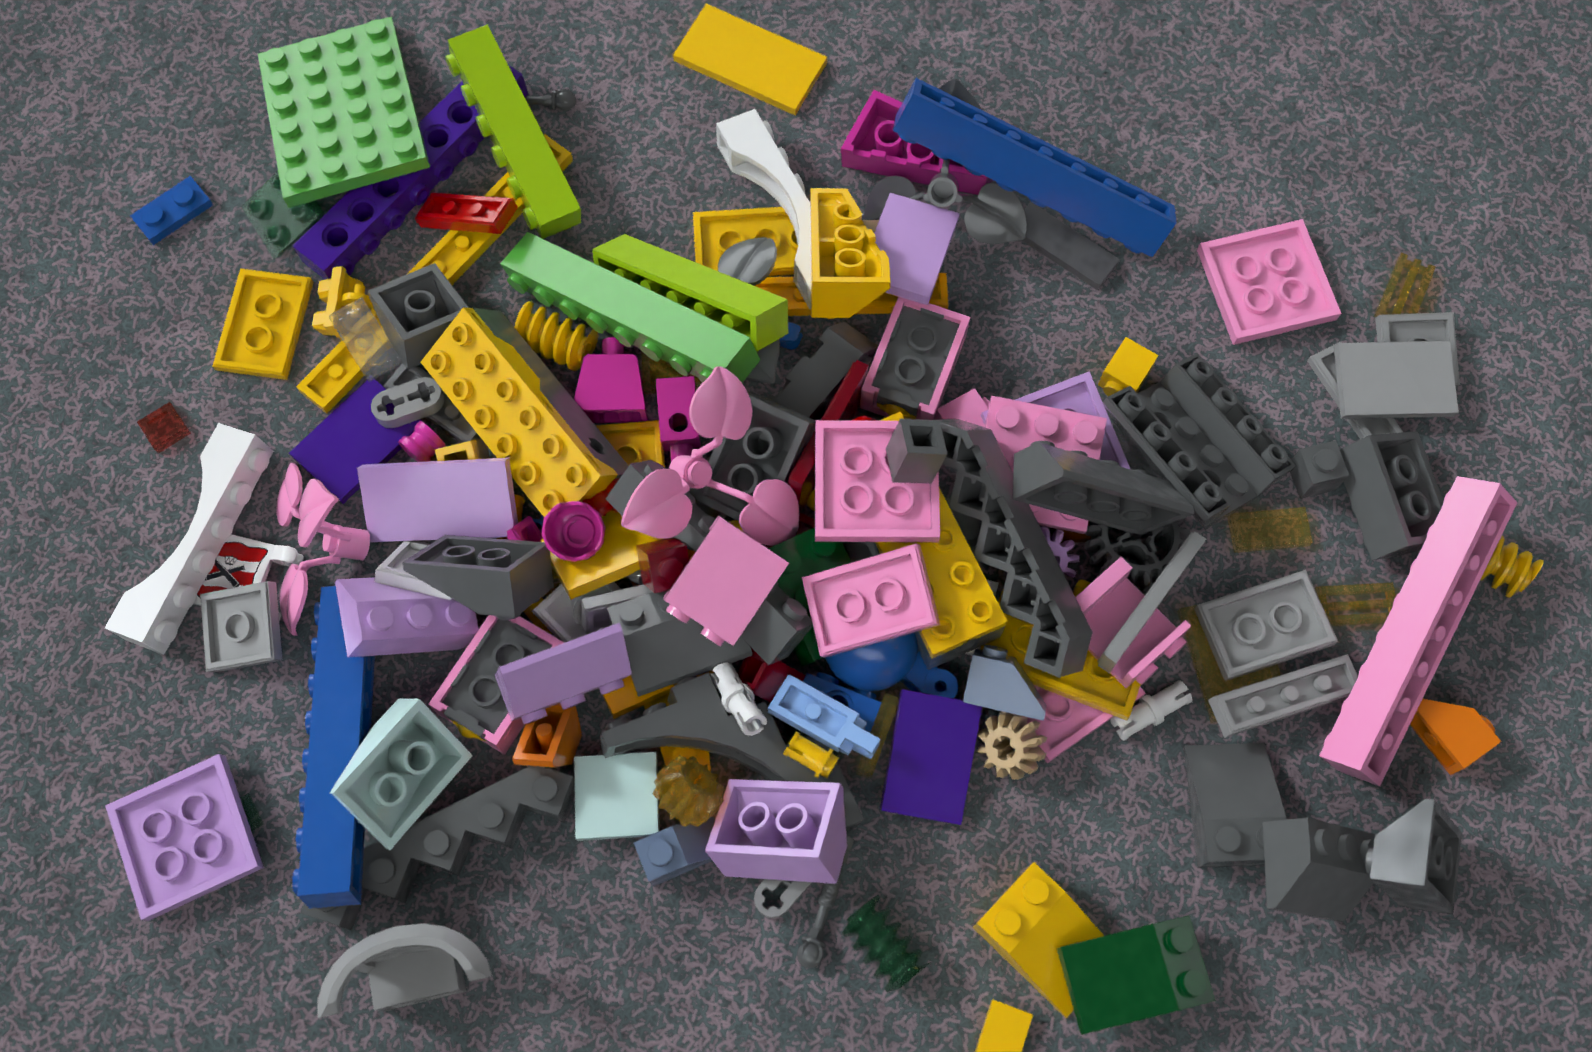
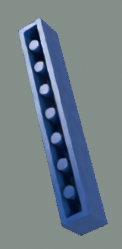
(1034, 168)
(337, 724)

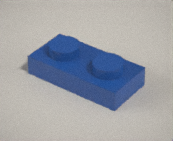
(171, 210)

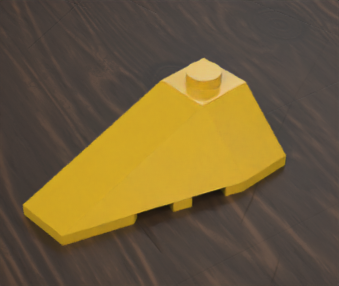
(845, 259)

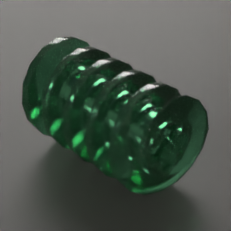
(883, 945)

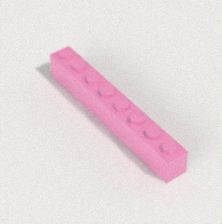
(1418, 629)

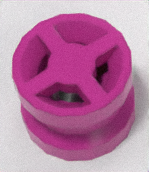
(421, 443)

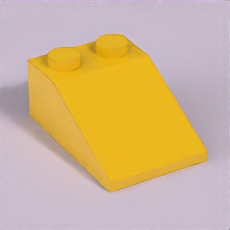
(1030, 926)

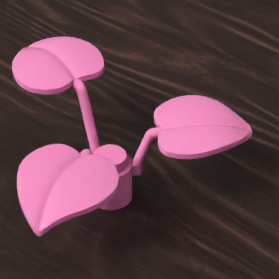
(659, 502)
(337, 540)

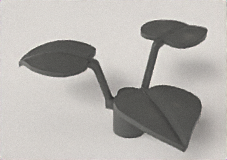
(993, 216)
(752, 263)

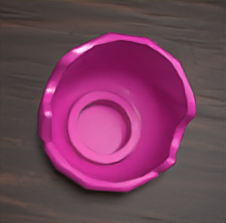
(573, 531)

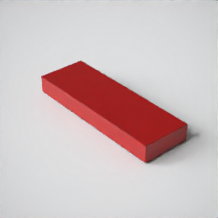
(466, 213)

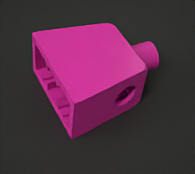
(611, 386)
(673, 402)

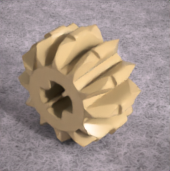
(1001, 751)

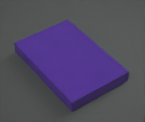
(349, 440)
(930, 757)

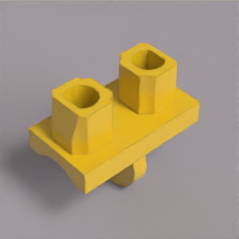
(337, 293)

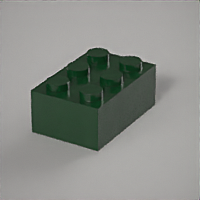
(805, 559)

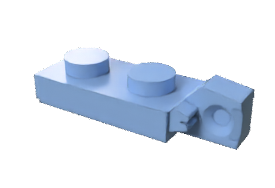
(822, 718)

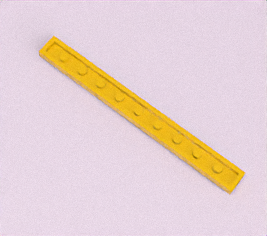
(453, 256)

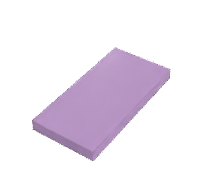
(438, 499)

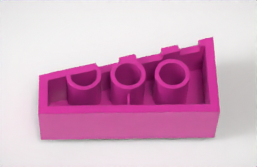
(879, 150)

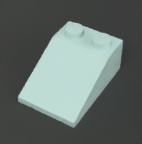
(399, 770)

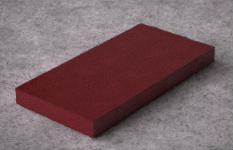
(840, 409)

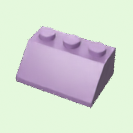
(400, 621)
(564, 674)
(780, 831)

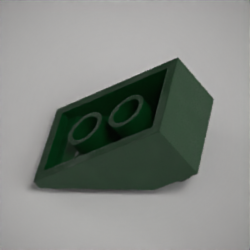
(1135, 974)

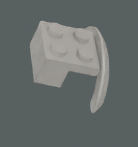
(405, 967)

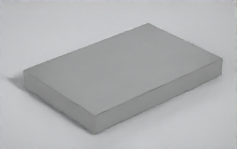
(1395, 379)
(1265, 625)

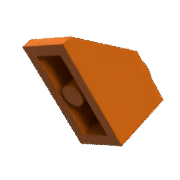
(1454, 733)
(550, 740)

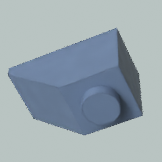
(1002, 684)
(674, 851)

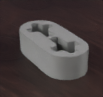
(407, 402)
(788, 897)

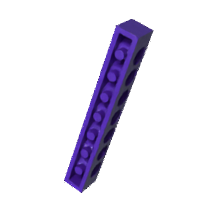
(345, 218)

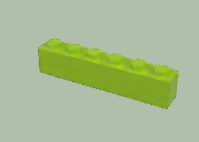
(513, 131)
(698, 287)

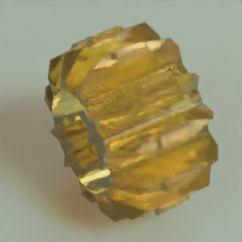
(688, 791)

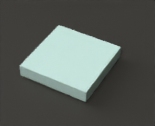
(615, 796)

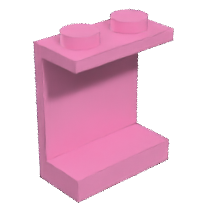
(724, 583)
(1107, 607)

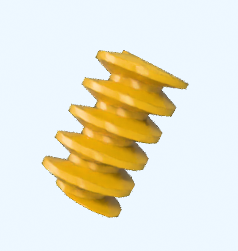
(554, 339)
(1511, 568)

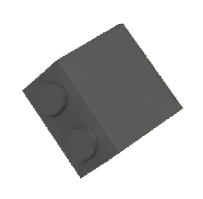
(416, 311)

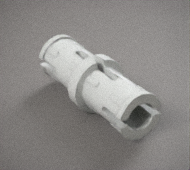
(738, 699)
(1152, 709)

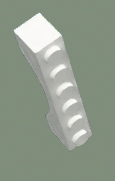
(752, 153)
(157, 606)

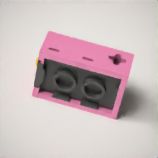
(914, 360)
(471, 692)

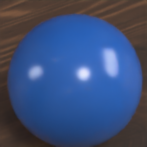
(876, 665)

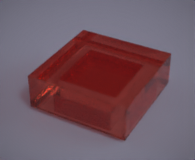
(163, 427)

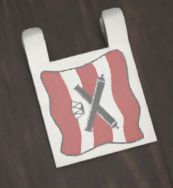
(245, 563)

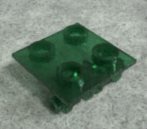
(276, 222)

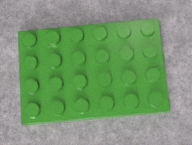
(341, 112)

